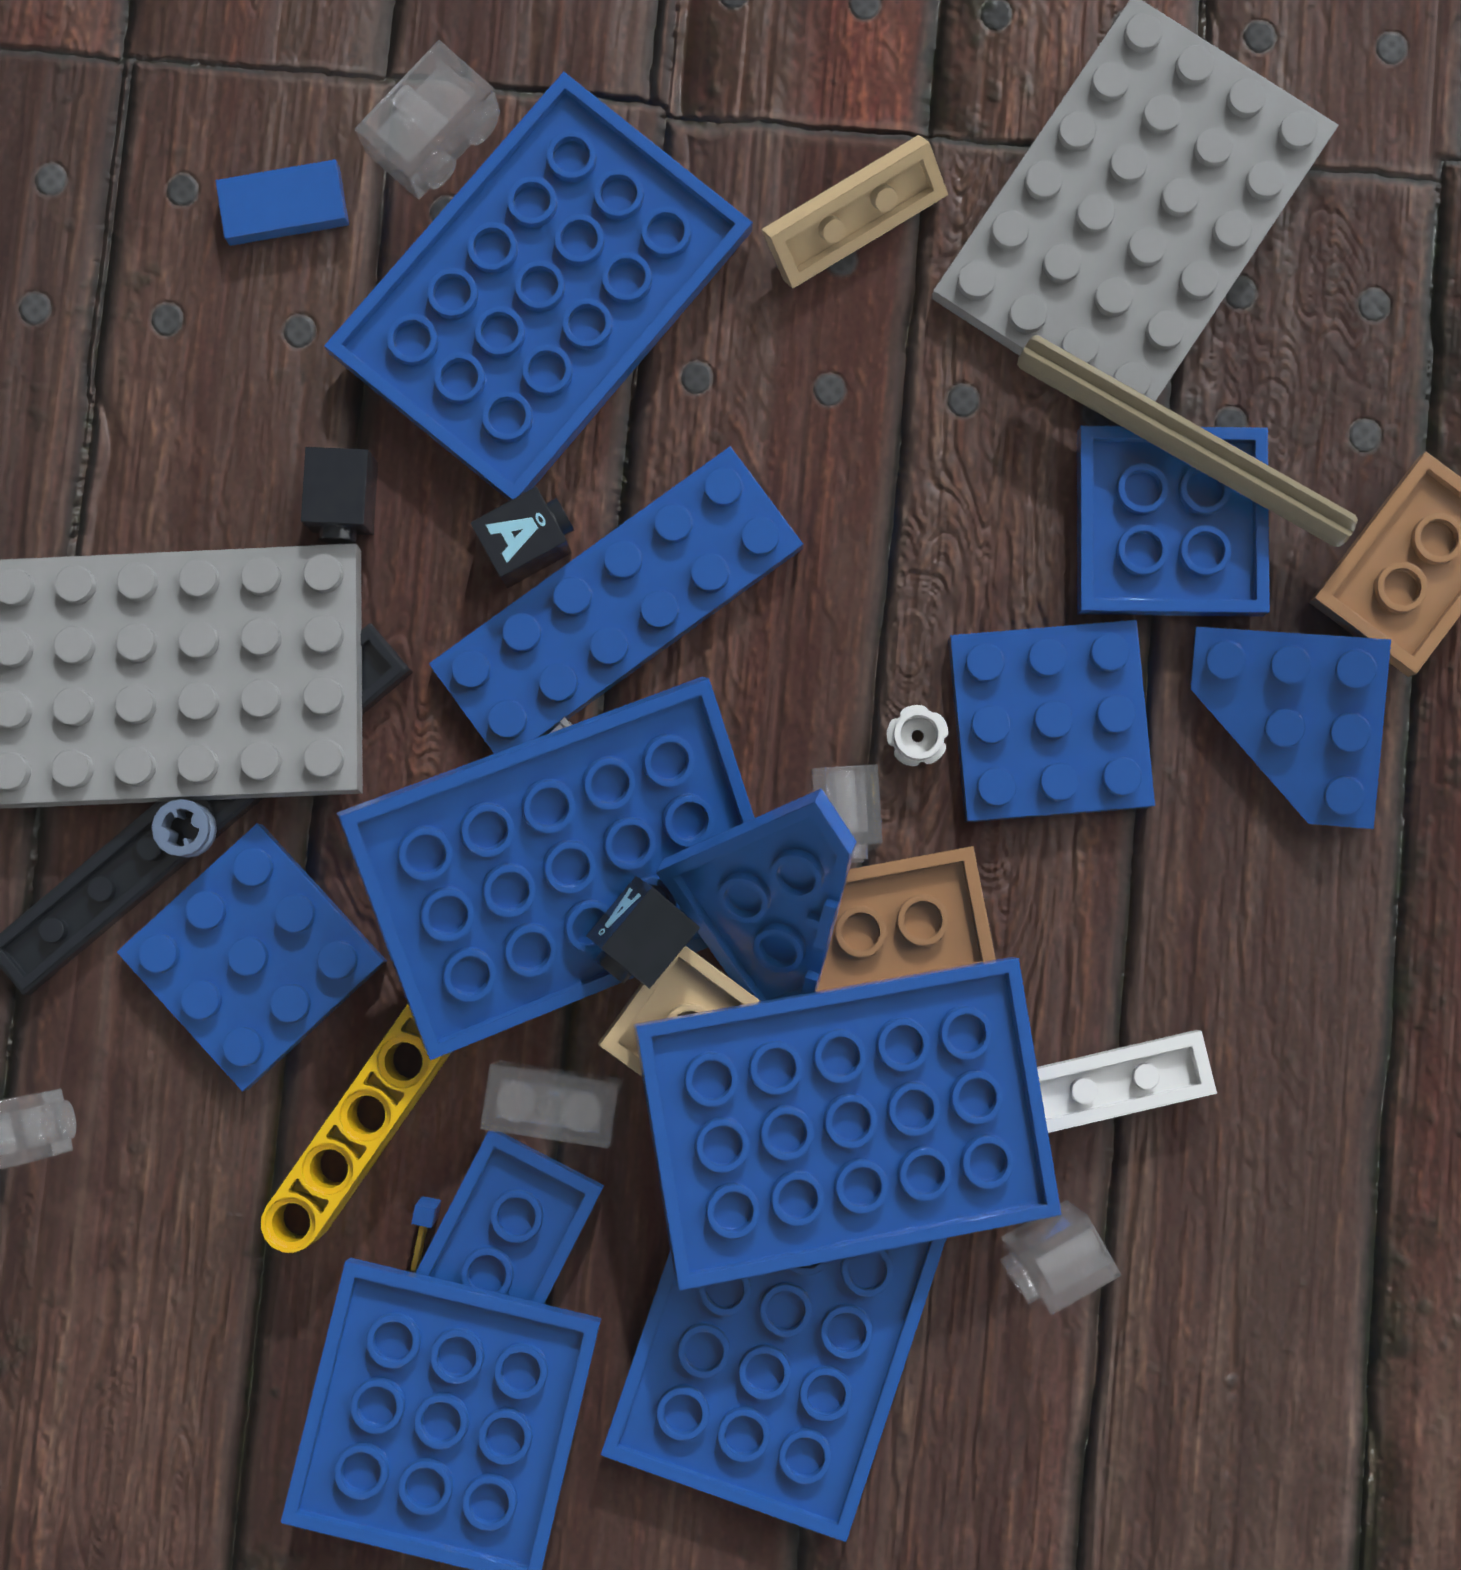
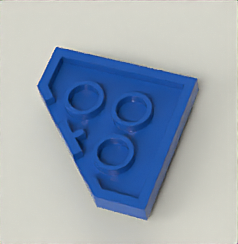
(1302, 712)
(768, 894)

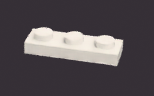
(1125, 1080)

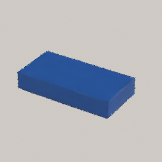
(282, 202)

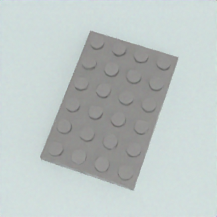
(1136, 203)
(181, 676)

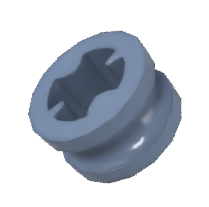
(167, 838)

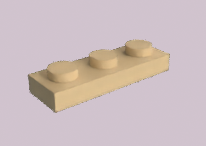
(855, 211)

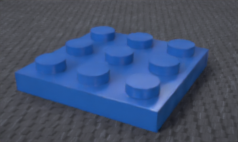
(1165, 533)
(1051, 721)
(251, 957)

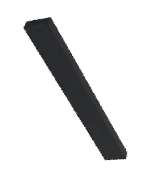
(134, 864)

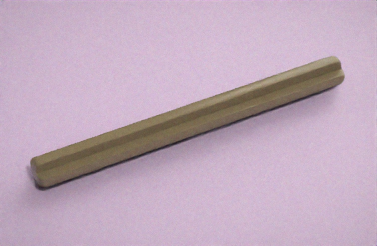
(1187, 441)

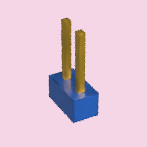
(424, 1215)

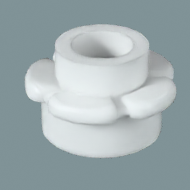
(933, 729)

